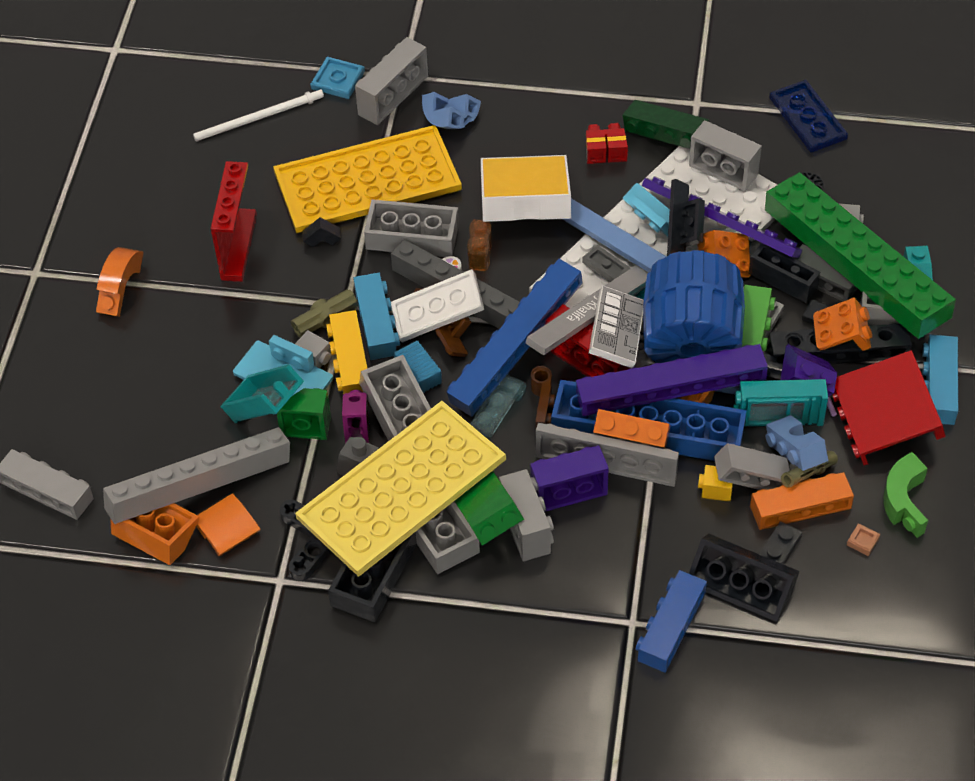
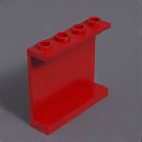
(232, 225)
(886, 405)

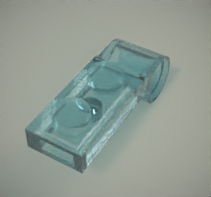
(498, 404)

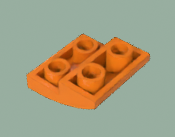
(226, 524)

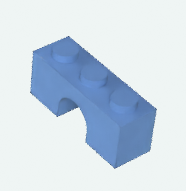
(789, 440)

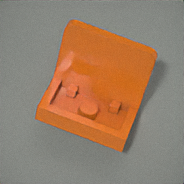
(730, 245)
(841, 324)

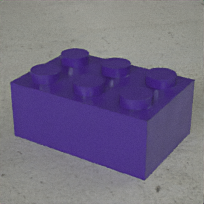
(571, 477)

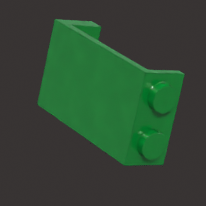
(489, 508)

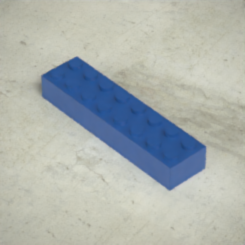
(695, 427)

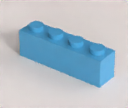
(375, 316)
(942, 375)

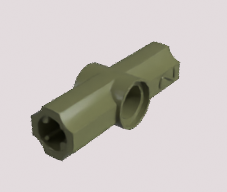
(319, 312)

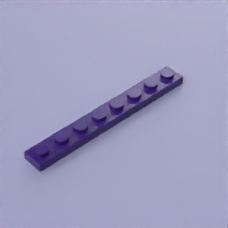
(732, 221)

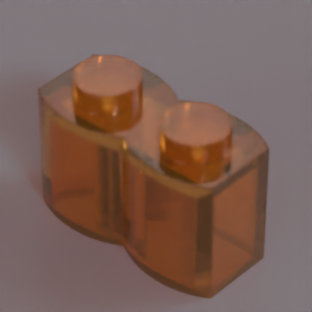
(479, 245)

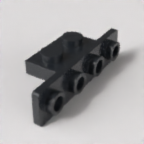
(685, 218)

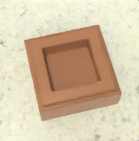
(863, 539)

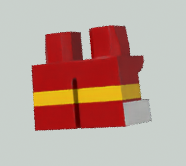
(598, 139)

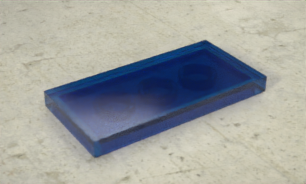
(808, 116)

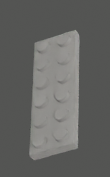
(621, 456)

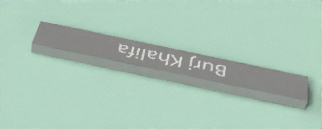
(582, 313)

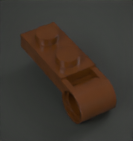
(541, 386)

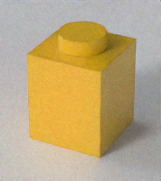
(712, 487)

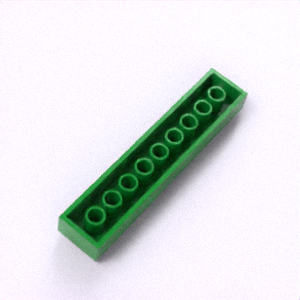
(860, 255)

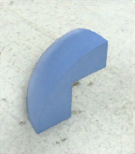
(452, 112)

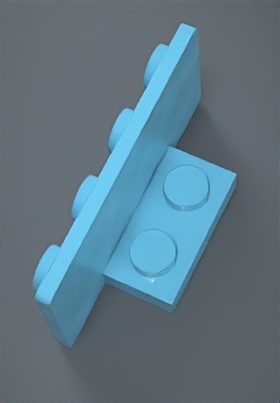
(281, 353)

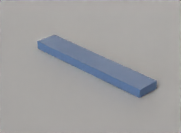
(613, 237)

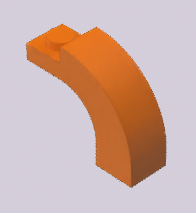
(114, 277)

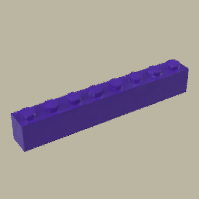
(671, 379)

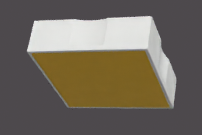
(525, 188)

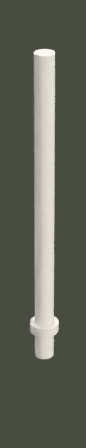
(307, 98)

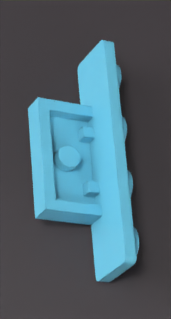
(648, 207)

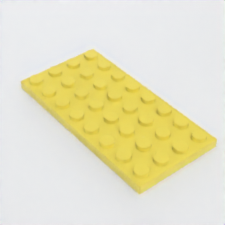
(400, 487)

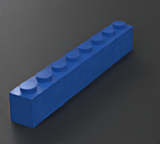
(509, 342)

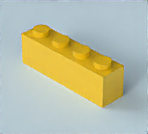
(348, 350)

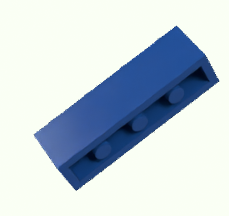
(671, 620)

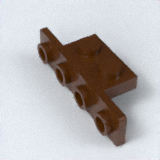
(451, 334)

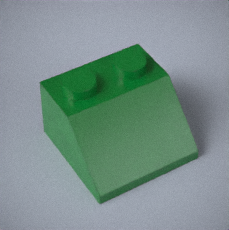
(306, 415)

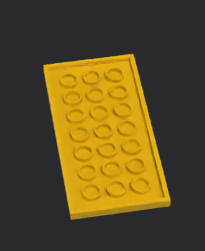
(346, 180)

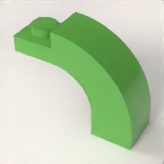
(903, 477)

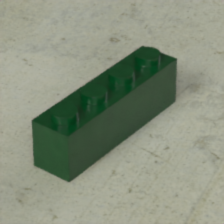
(661, 123)

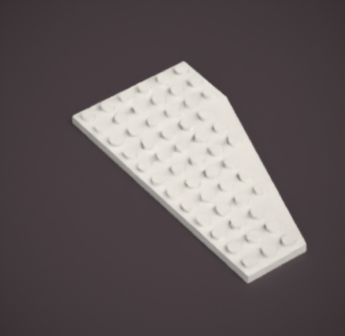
(746, 204)

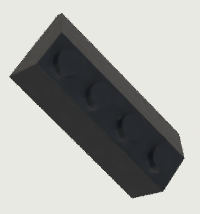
(744, 577)

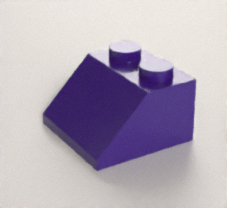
(805, 366)

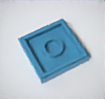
(337, 77)

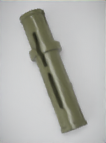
(797, 475)

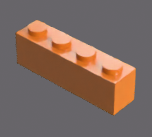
(802, 500)

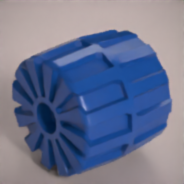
(692, 306)

